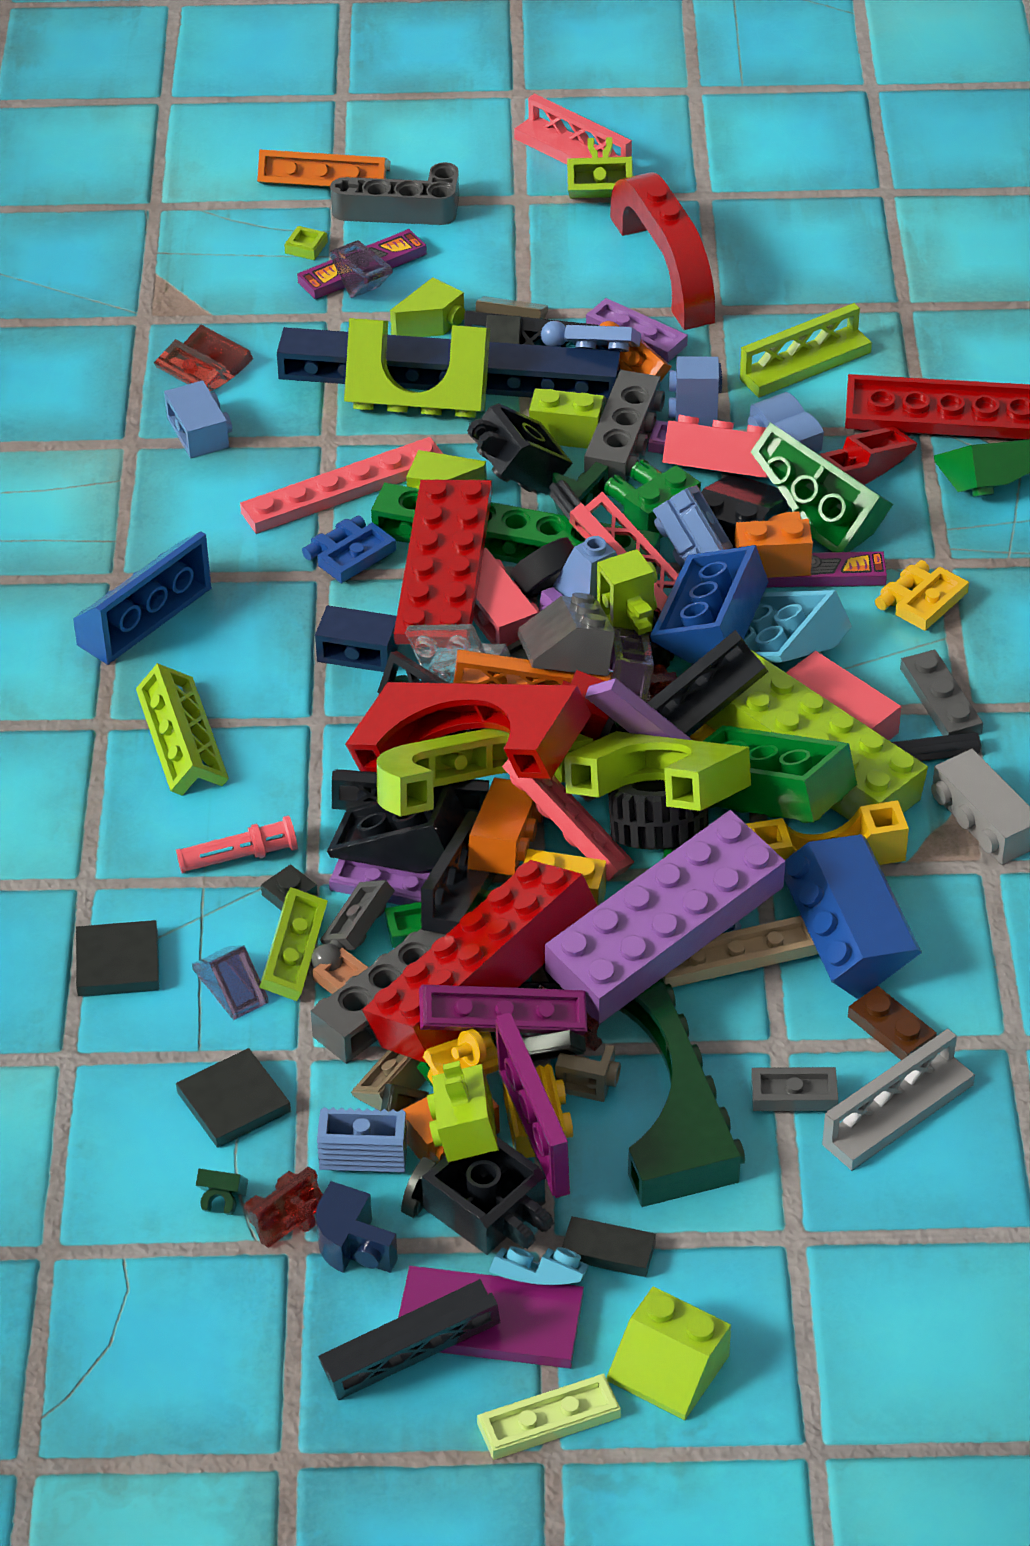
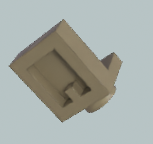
(587, 1076)

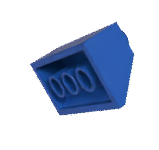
(145, 600)
(710, 601)
(850, 912)

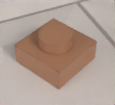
(337, 978)

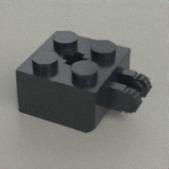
(518, 448)
(488, 1197)

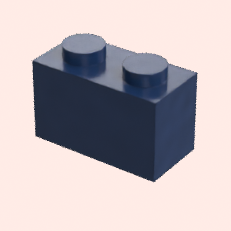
(355, 638)

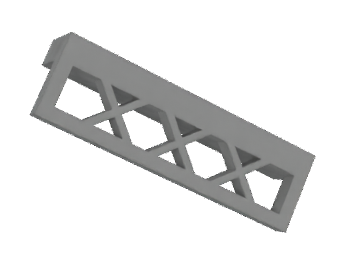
(896, 1101)

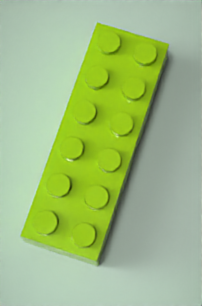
(789, 707)

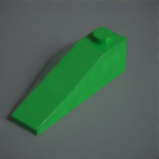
(985, 466)
(837, 505)

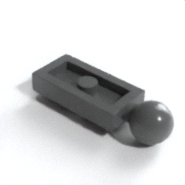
(352, 922)

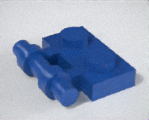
(350, 548)

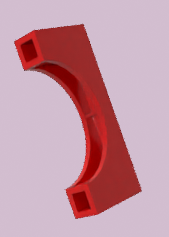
(539, 720)

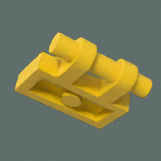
(930, 597)

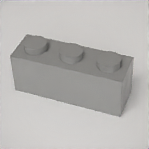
(983, 805)

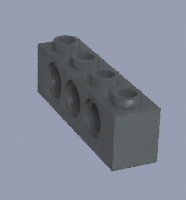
(625, 423)
(339, 1019)

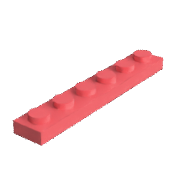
(332, 487)

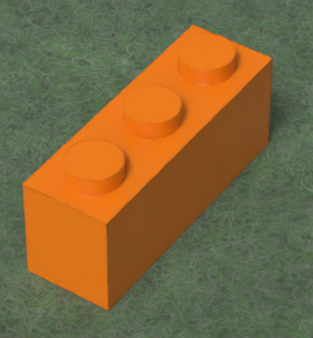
(503, 829)

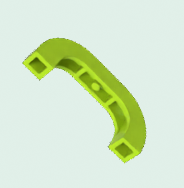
(413, 769)

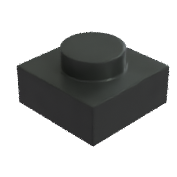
(277, 886)

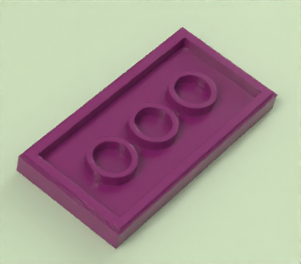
(532, 1105)
(535, 1319)

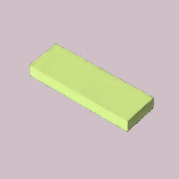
(548, 1416)

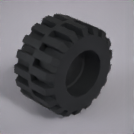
(644, 821)

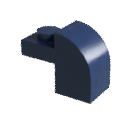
(346, 1231)

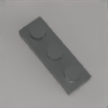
(940, 694)

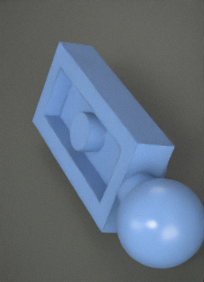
(588, 337)

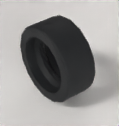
(541, 567)

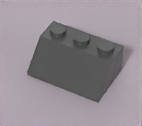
(569, 636)

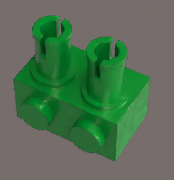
(655, 490)

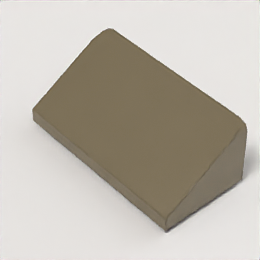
(511, 307)
(390, 1069)

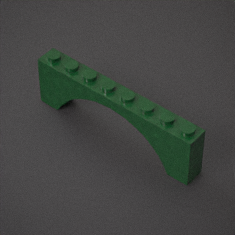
(691, 1139)

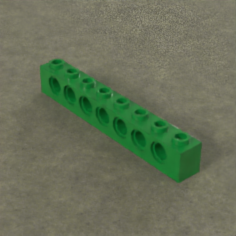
(510, 529)

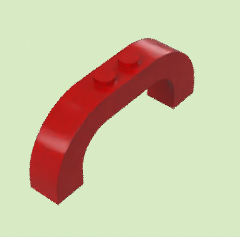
(649, 205)

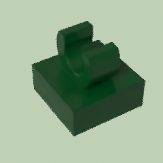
(220, 1184)

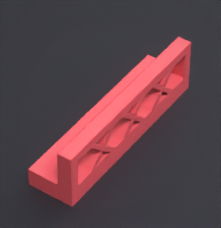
(558, 142)
(589, 526)

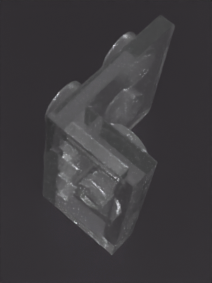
(438, 646)

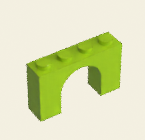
(371, 383)
(693, 771)

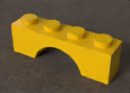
(880, 823)

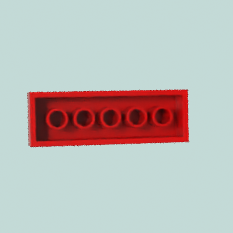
(490, 947)

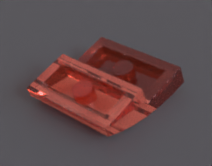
(205, 358)

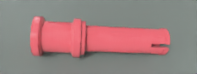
(190, 858)

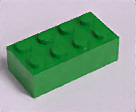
(789, 774)

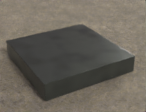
(117, 958)
(233, 1097)

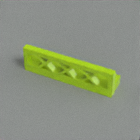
(802, 357)
(176, 729)

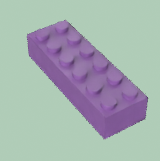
(665, 915)

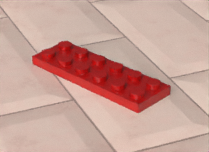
(938, 406)
(444, 554)

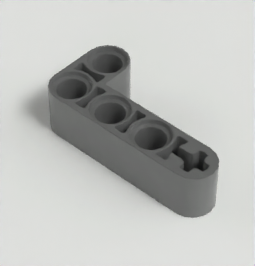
(398, 200)

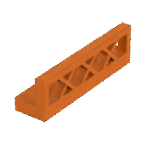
(316, 168)
(497, 669)

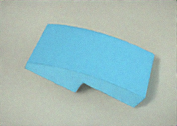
(554, 1268)

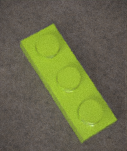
(293, 944)

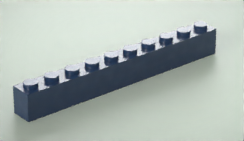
(424, 362)

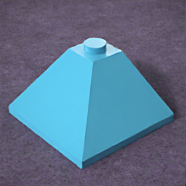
(796, 624)

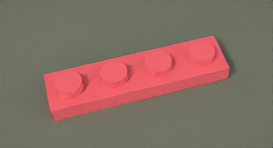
(574, 821)

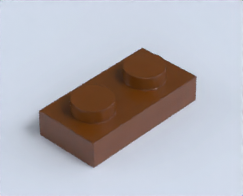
(890, 1023)

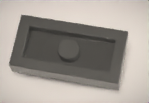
(794, 1088)

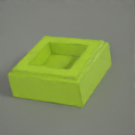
(306, 243)

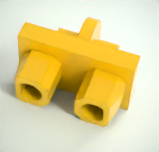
(470, 1049)

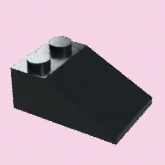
(743, 500)
(398, 842)

